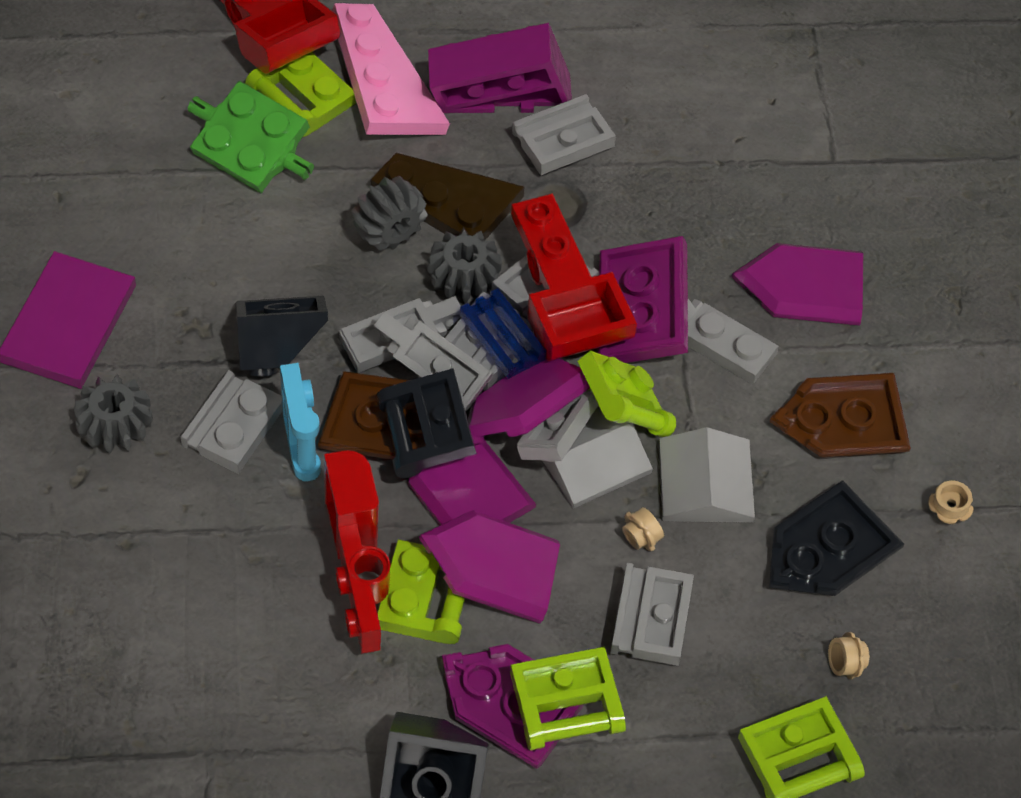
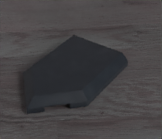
(829, 544)

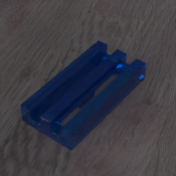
(515, 323)

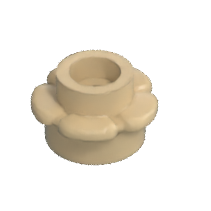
(955, 493)
(642, 529)
(848, 656)

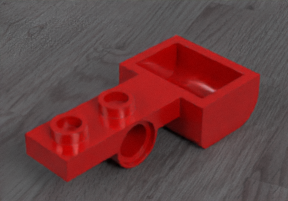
(280, 30)
(574, 308)
(354, 524)

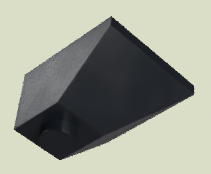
(276, 330)
(432, 759)

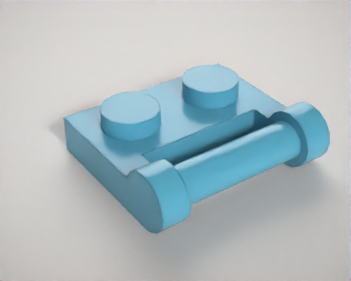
(300, 422)

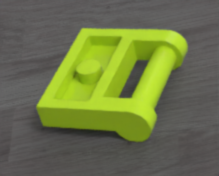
(311, 84)
(626, 393)
(410, 596)
(564, 683)
(795, 739)

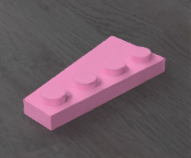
(383, 78)

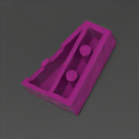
(500, 70)

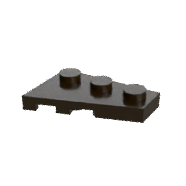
(454, 195)

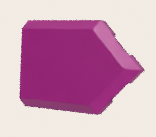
(807, 283)
(526, 399)
(470, 484)
(496, 563)
(487, 701)

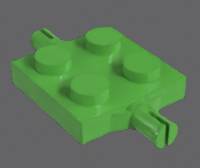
(250, 137)

